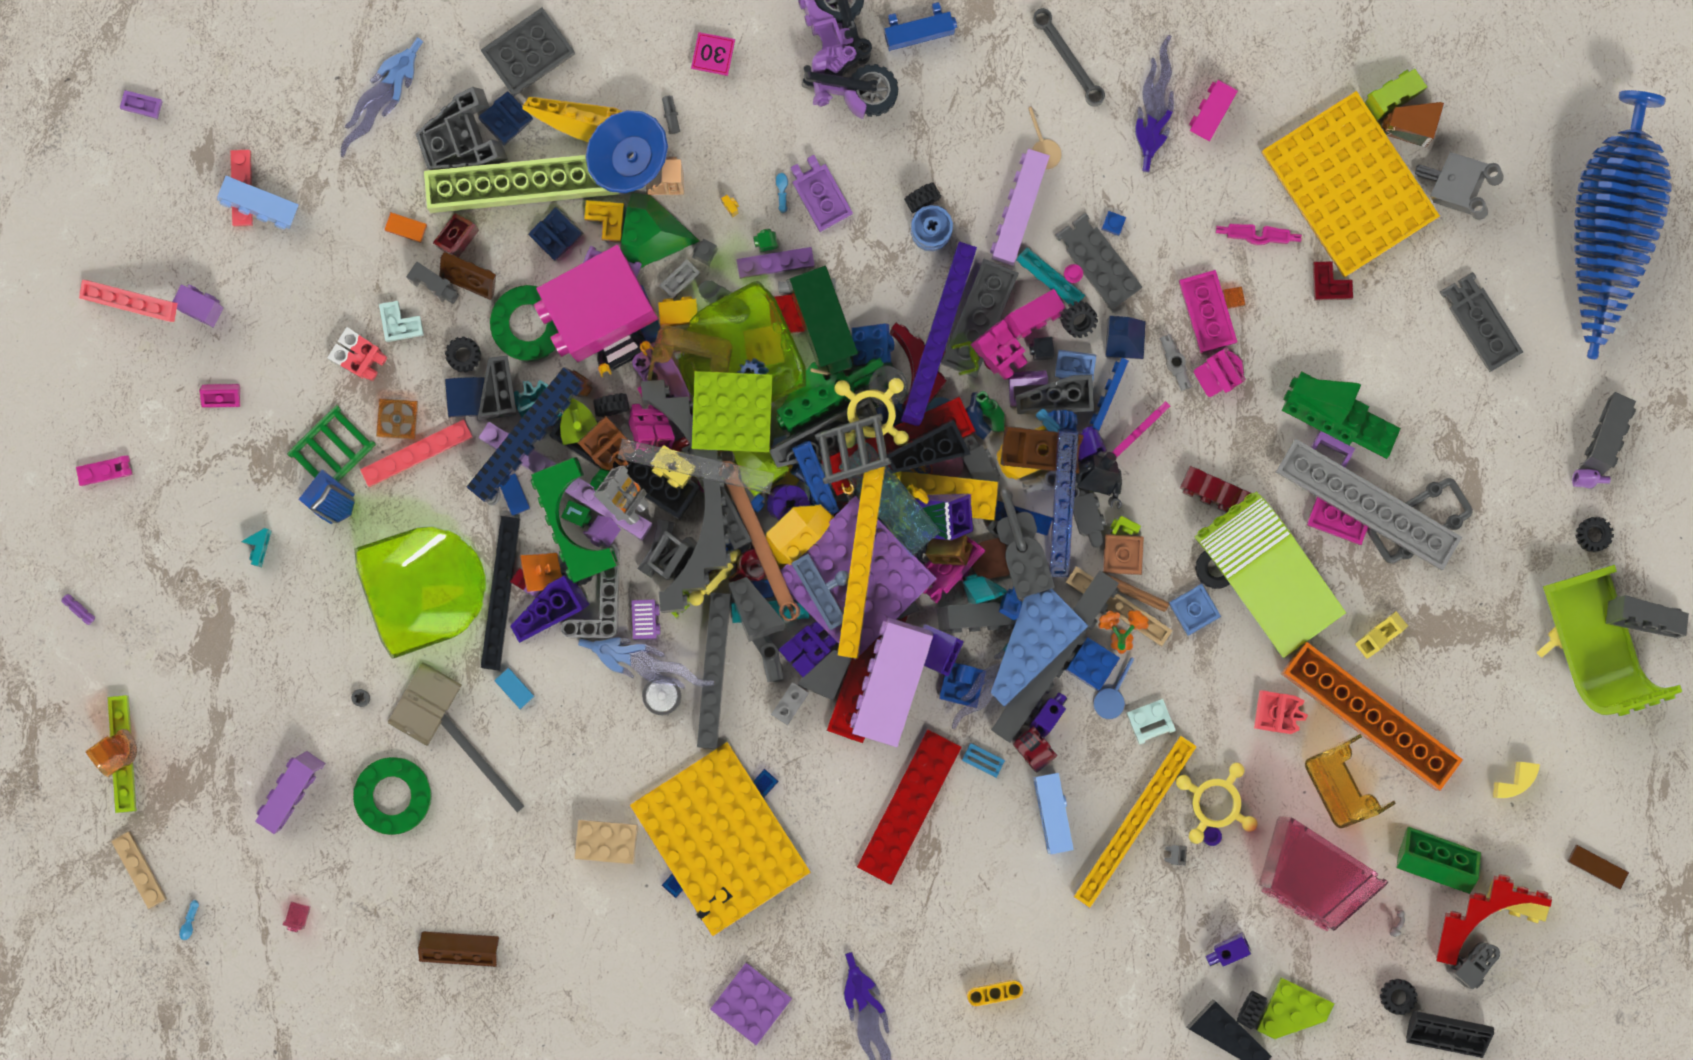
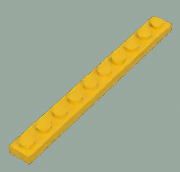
(861, 563)
(1135, 821)

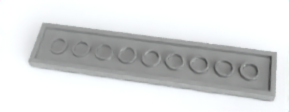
(1368, 504)

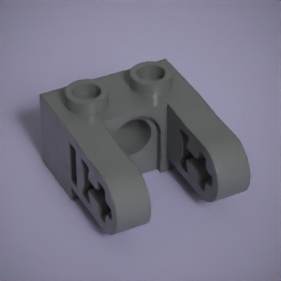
(1471, 969)

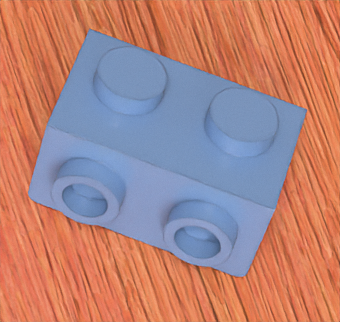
(1074, 363)

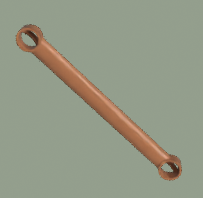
(763, 550)

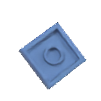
(1194, 609)

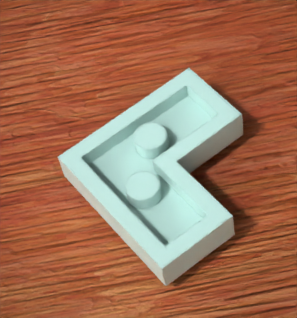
(397, 328)

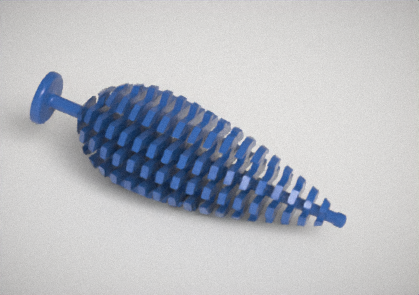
(1619, 218)

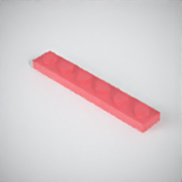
(128, 300)
(416, 453)

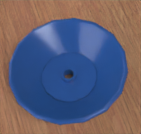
(616, 141)

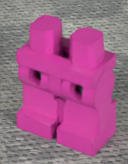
(1000, 357)
(650, 426)

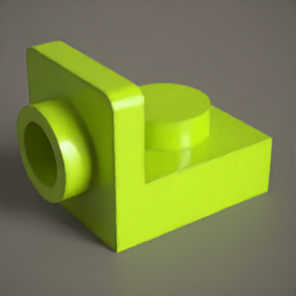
(1127, 526)

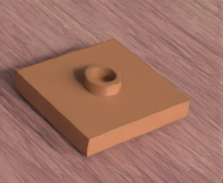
(1123, 554)

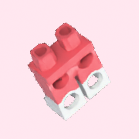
(364, 355)

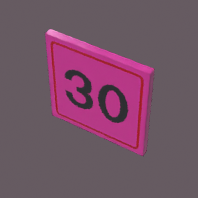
(713, 54)

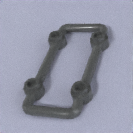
(1453, 522)

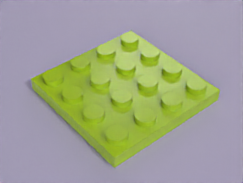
(731, 411)

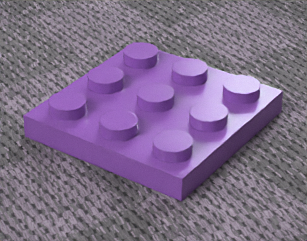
(751, 1003)

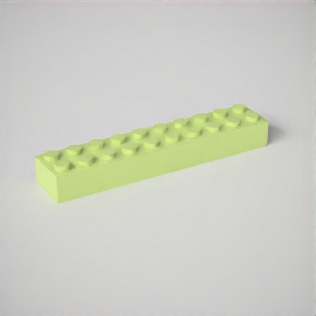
(510, 184)

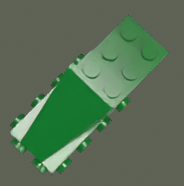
(820, 396)
(1335, 411)

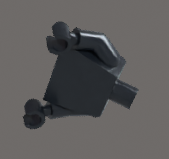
(1101, 476)

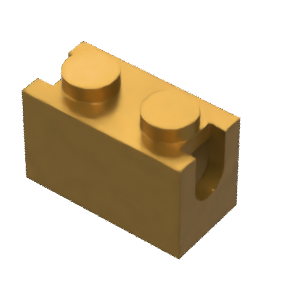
(949, 551)

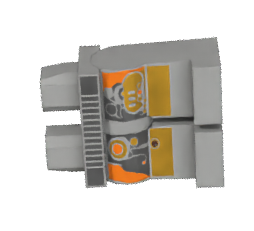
(622, 495)

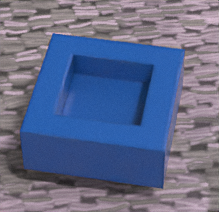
(1113, 223)

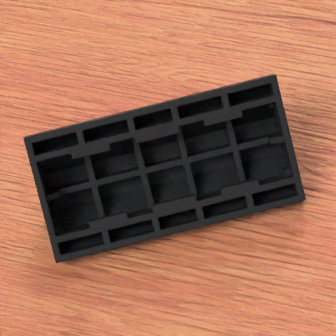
(1449, 1034)

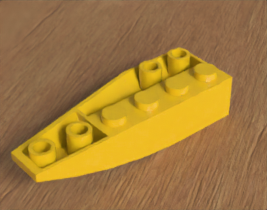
(569, 117)

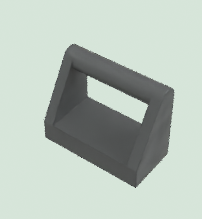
(676, 560)

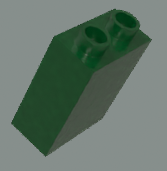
(822, 319)

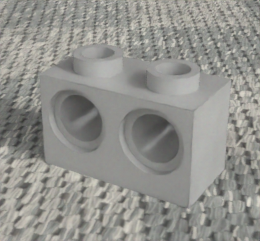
(790, 703)

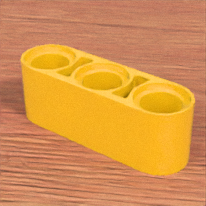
(985, 992)

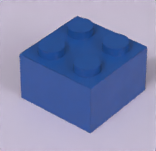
(1092, 664)

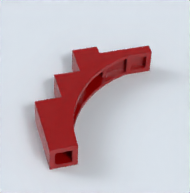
(1502, 895)

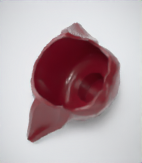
(748, 566)

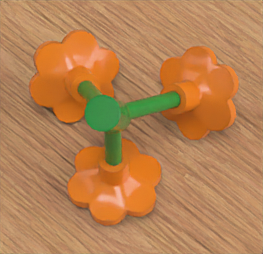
(1123, 639)

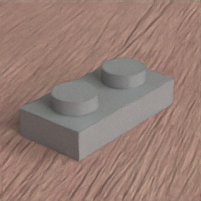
(680, 279)

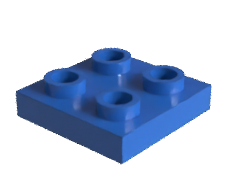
(872, 343)
(959, 684)

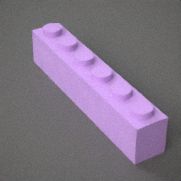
(1020, 207)

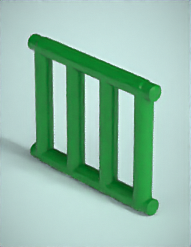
(322, 426)

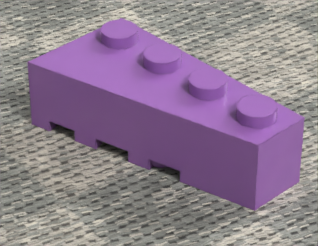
(288, 791)

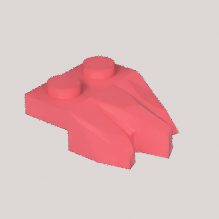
(1278, 712)

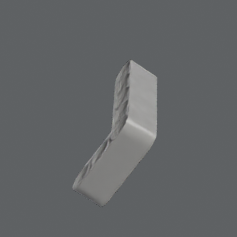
(604, 601)

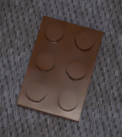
(467, 275)

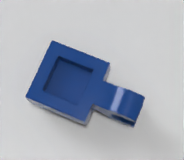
(1010, 605)

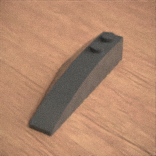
(782, 452)

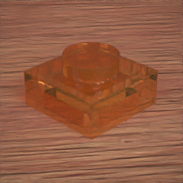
(1234, 297)

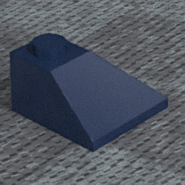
(1125, 337)

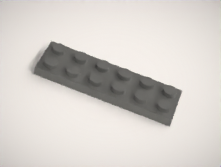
(980, 313)

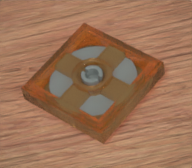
(397, 419)

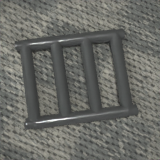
(865, 465)

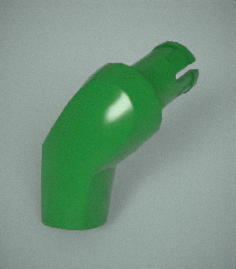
(992, 411)

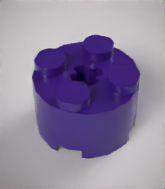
(1091, 444)
(780, 495)

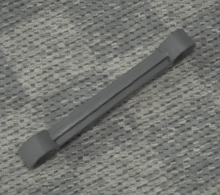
(1068, 57)

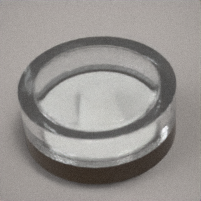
(661, 698)

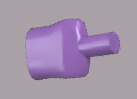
(1588, 478)

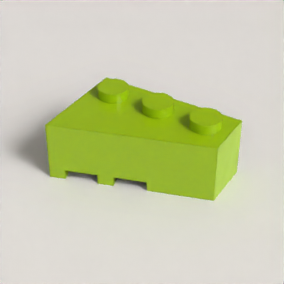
(1395, 93)

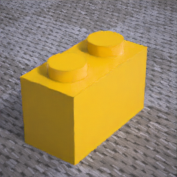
(677, 312)

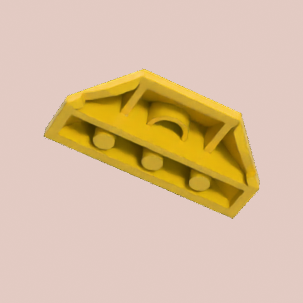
(797, 532)

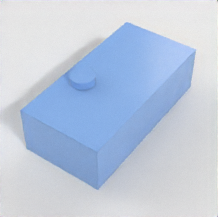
(1053, 813)

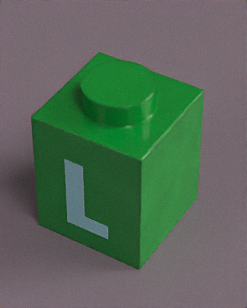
(576, 514)

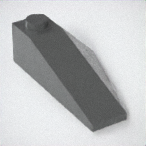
(1069, 394)

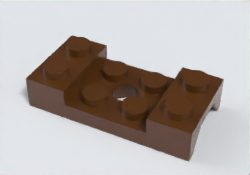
(1022, 445)

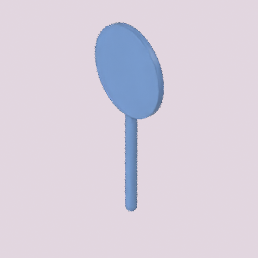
(1110, 702)

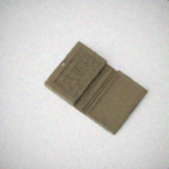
(424, 704)

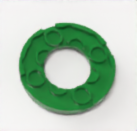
(501, 331)
(420, 795)

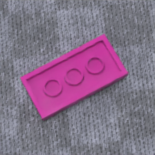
(1208, 311)

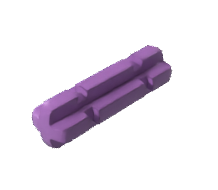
(78, 609)

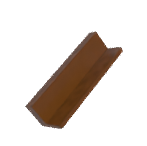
(458, 949)

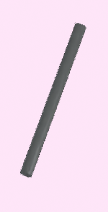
(481, 763)

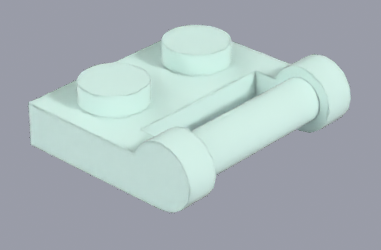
(1147, 715)

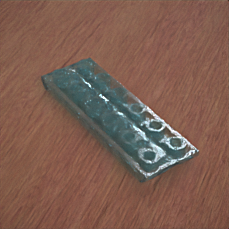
(898, 507)

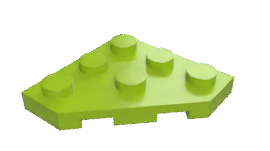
(1292, 1010)

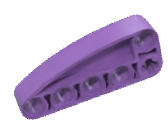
(665, 371)

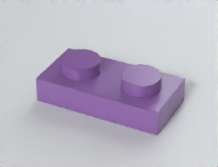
(141, 104)

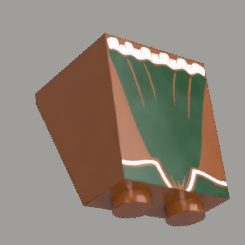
(1413, 123)

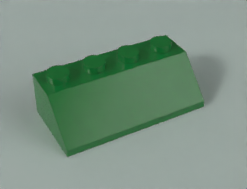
(1439, 860)

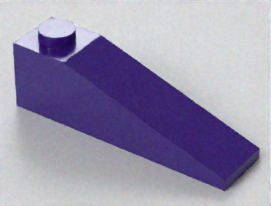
(555, 603)

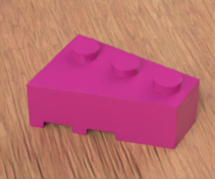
(1213, 109)
(1034, 314)

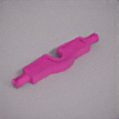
(1247, 233)
(1140, 429)

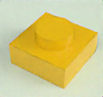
(731, 205)

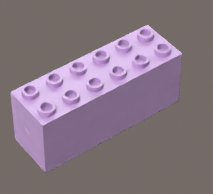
(891, 681)

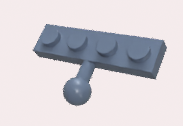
(820, 590)

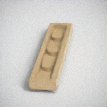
(139, 870)

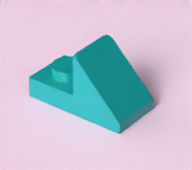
(260, 541)

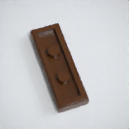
(1598, 867)

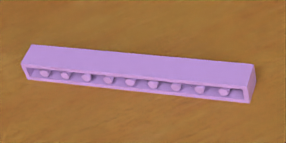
(578, 489)

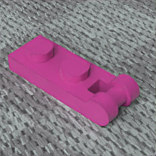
(103, 471)

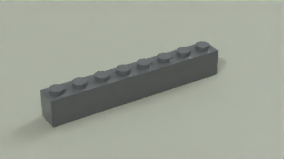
(714, 670)

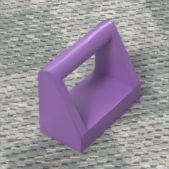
(1024, 379)
(1334, 444)

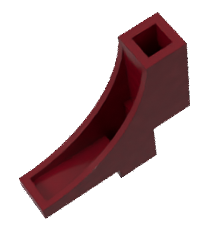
(913, 348)

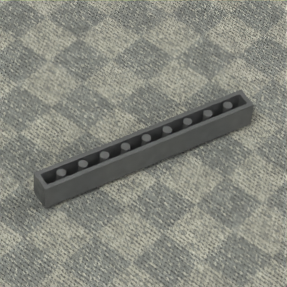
(1022, 705)

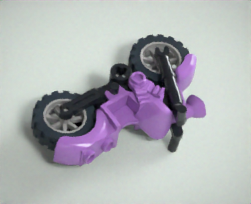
(843, 52)

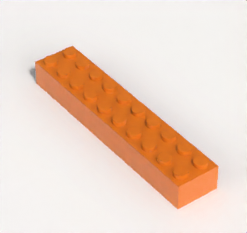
(1371, 716)

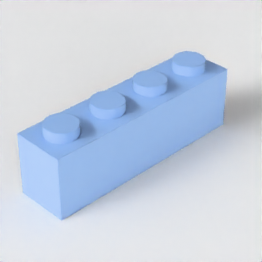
(257, 202)

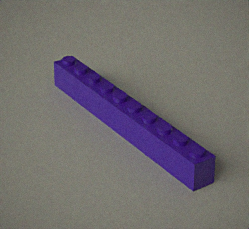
(938, 334)

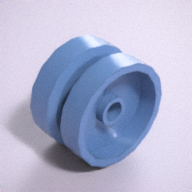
(931, 217)

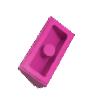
(220, 395)

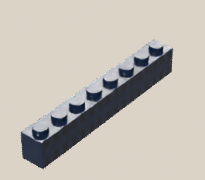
(525, 434)

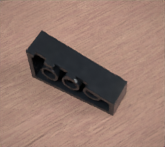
(929, 448)
(1225, 1032)

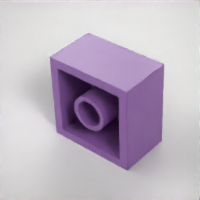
(198, 306)

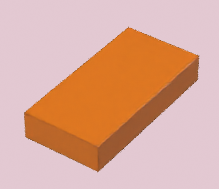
(405, 227)

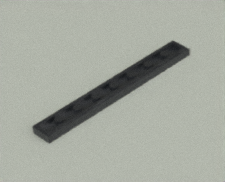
(500, 593)

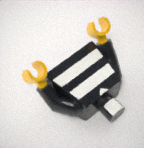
(621, 352)

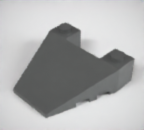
(454, 137)

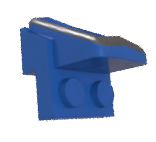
(328, 498)

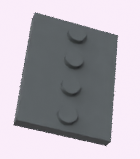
(527, 51)

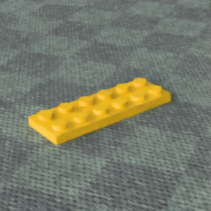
(982, 492)

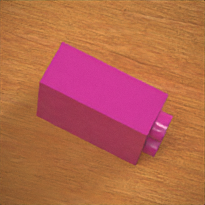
(594, 305)

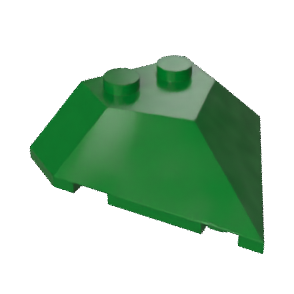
(652, 231)

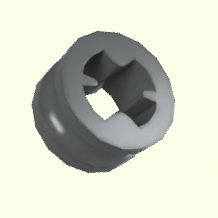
(355, 700)

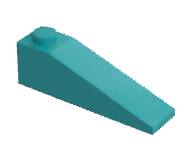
(981, 589)

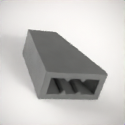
(826, 676)

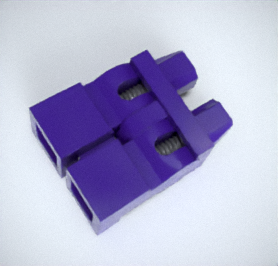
(806, 662)

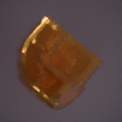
(113, 752)

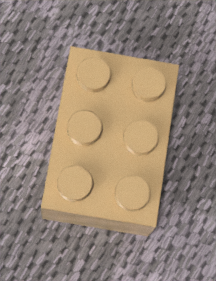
(606, 841)

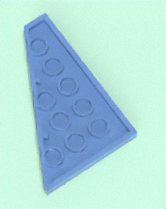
(1039, 636)

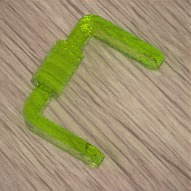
(974, 357)

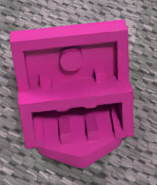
(1220, 372)

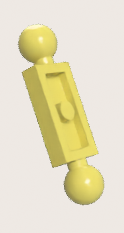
(715, 577)

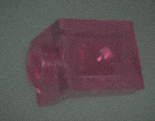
(296, 917)

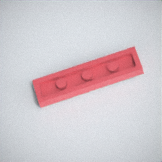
(241, 171)

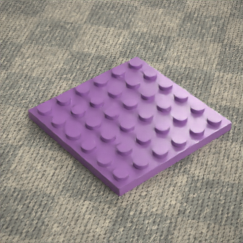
(893, 580)

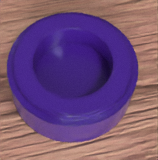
(1212, 836)

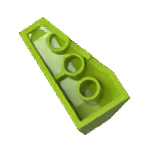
(760, 461)

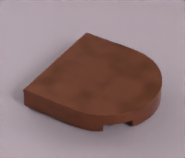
(993, 561)

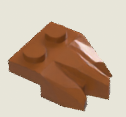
(604, 444)

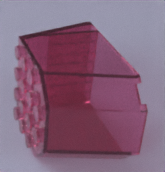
(1315, 876)

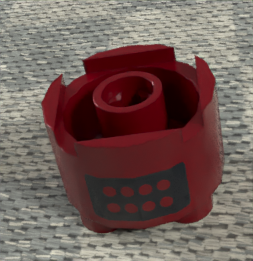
(1035, 749)

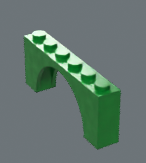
(551, 485)

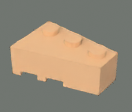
(669, 179)

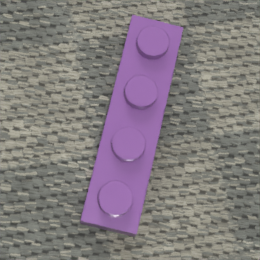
(775, 262)

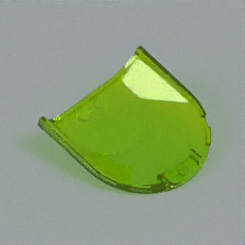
(756, 331)
(420, 587)

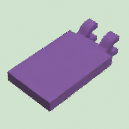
(820, 194)

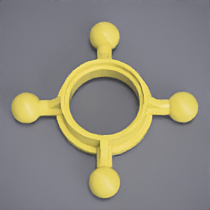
(895, 386)
(1236, 771)

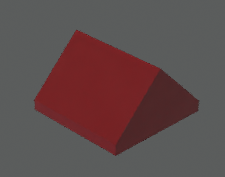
(456, 235)

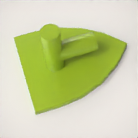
(576, 422)

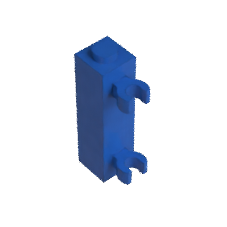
(919, 30)

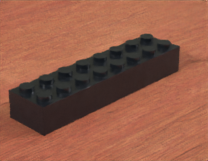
(658, 490)

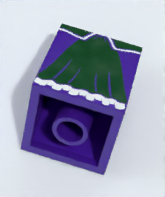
(950, 513)

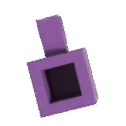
(602, 531)

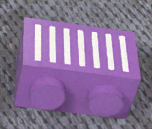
(645, 619)

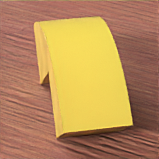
(1381, 635)
(1524, 776)

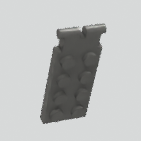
(1099, 262)
(1481, 323)

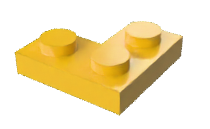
(610, 214)

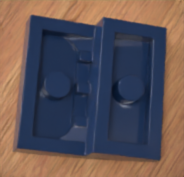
(505, 118)
(555, 233)
(464, 396)

